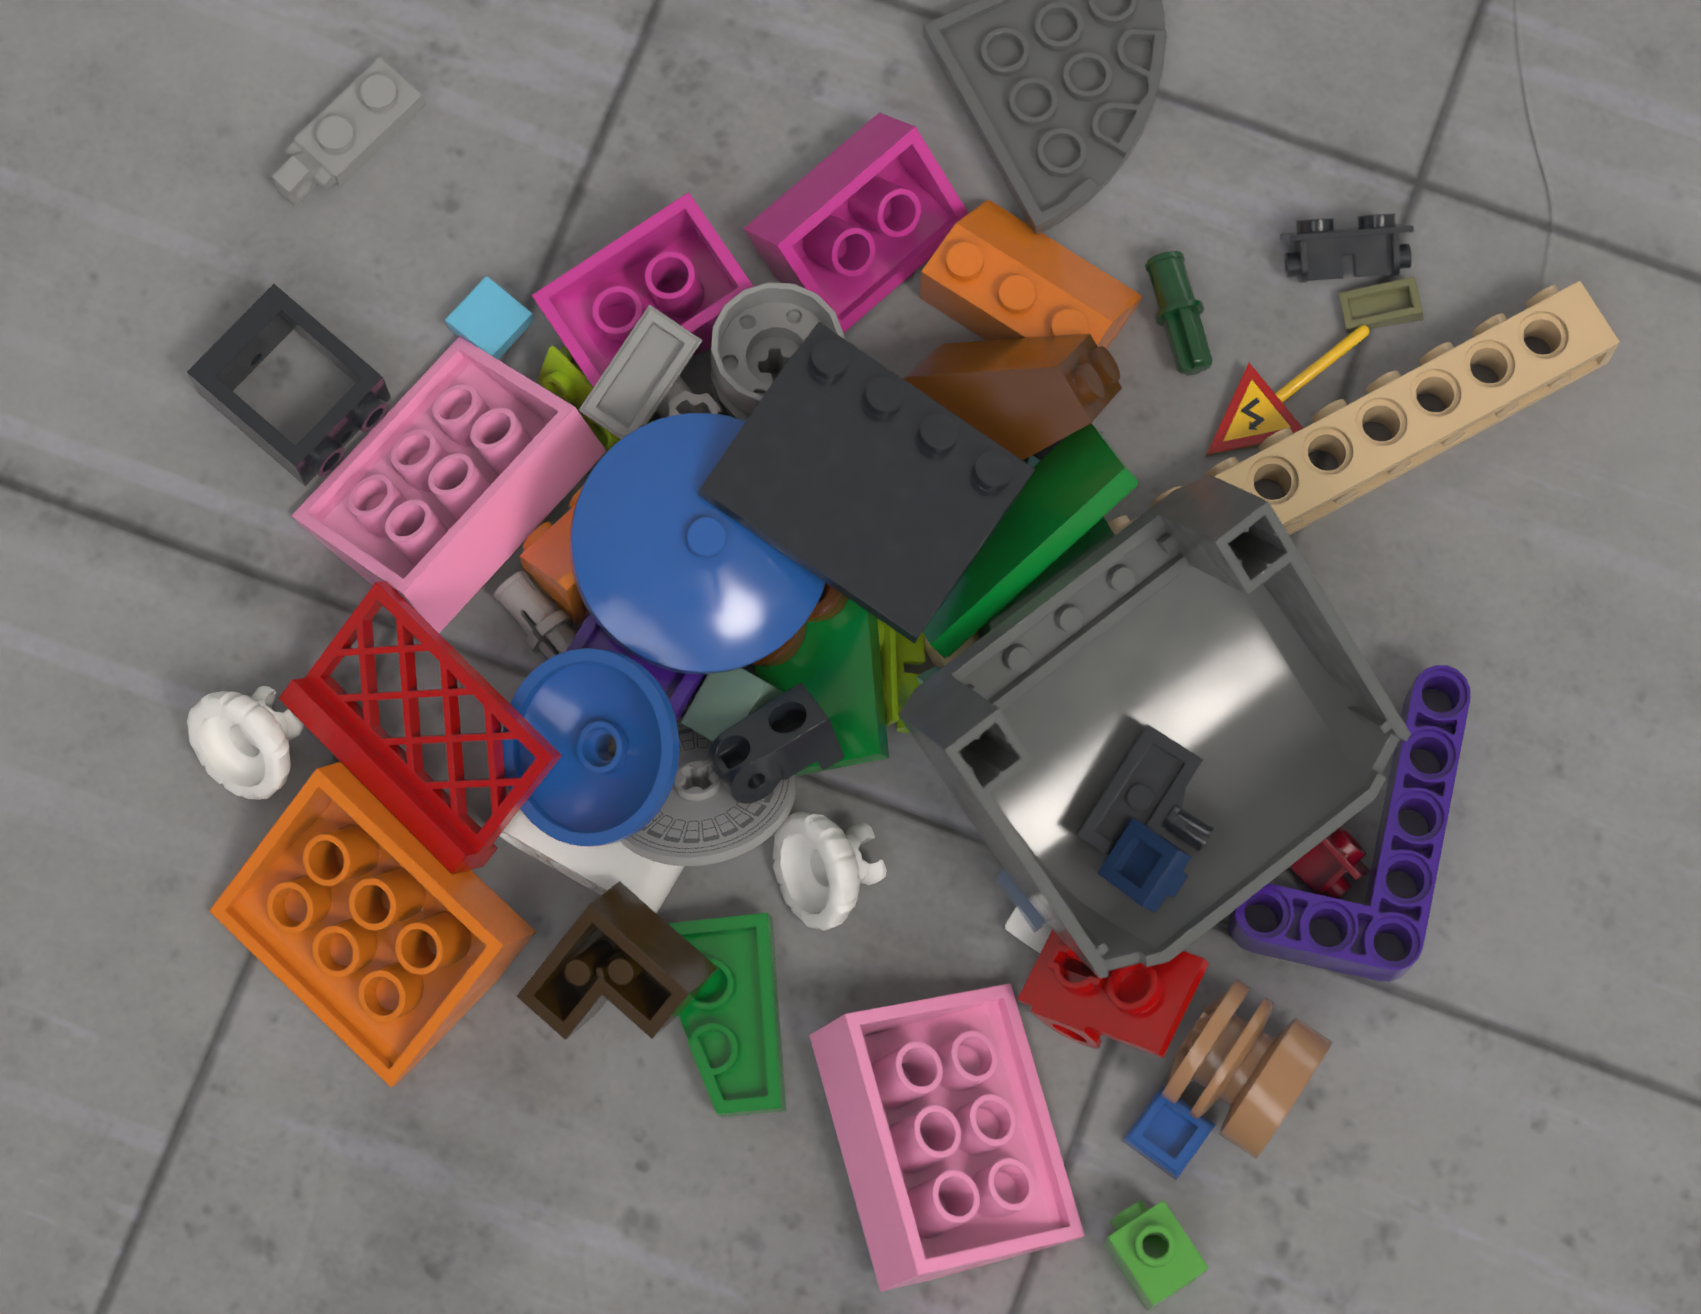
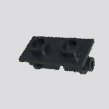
(1321, 248)

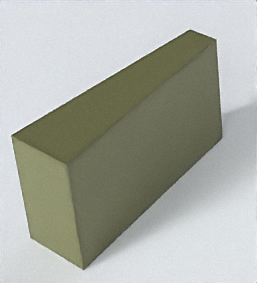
(1381, 305)

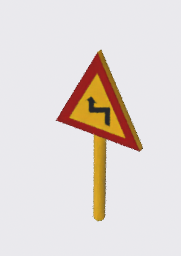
(1259, 412)

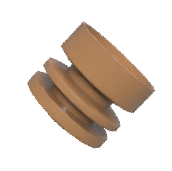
(1245, 1068)

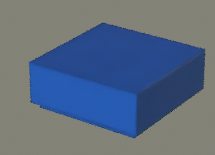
(1168, 1134)

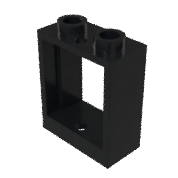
(248, 344)

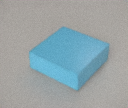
(490, 318)

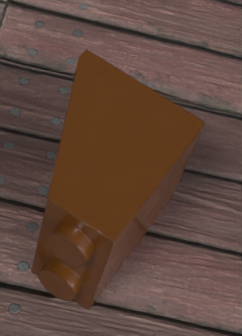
(1021, 388)

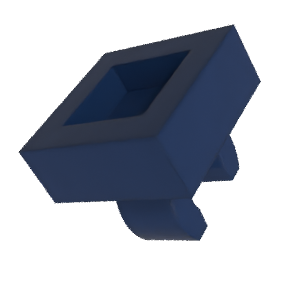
(1145, 866)

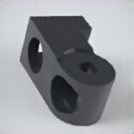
(774, 745)

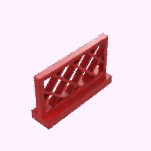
(398, 775)

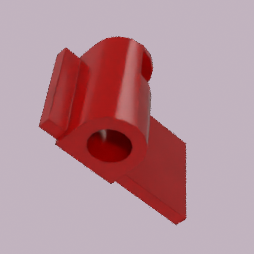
(1129, 1005)

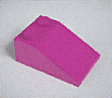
(664, 262)

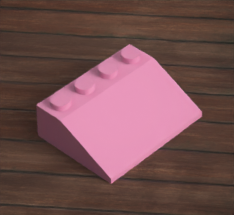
(451, 481)
(945, 1135)

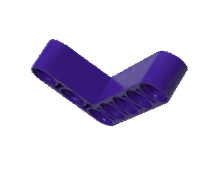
(1393, 852)

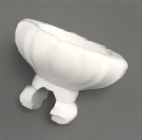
(243, 741)
(822, 868)

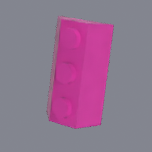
(860, 219)

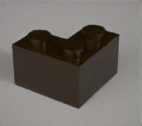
(618, 955)

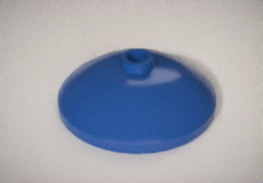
(577, 707)

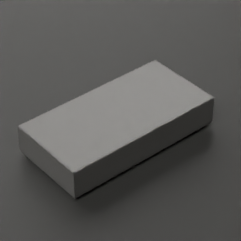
(640, 374)

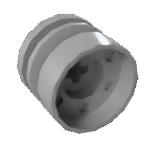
(757, 338)

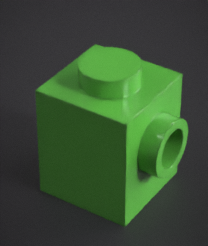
(1153, 1252)

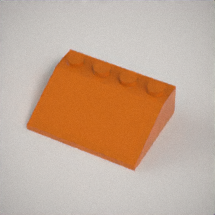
(369, 923)

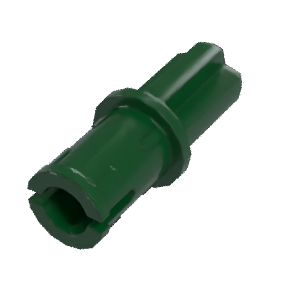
(1179, 312)

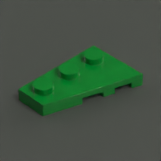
(736, 1015)

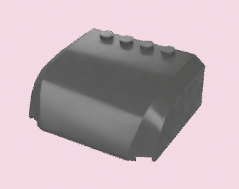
(1213, 639)

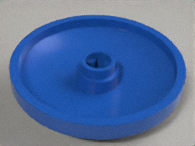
(669, 567)

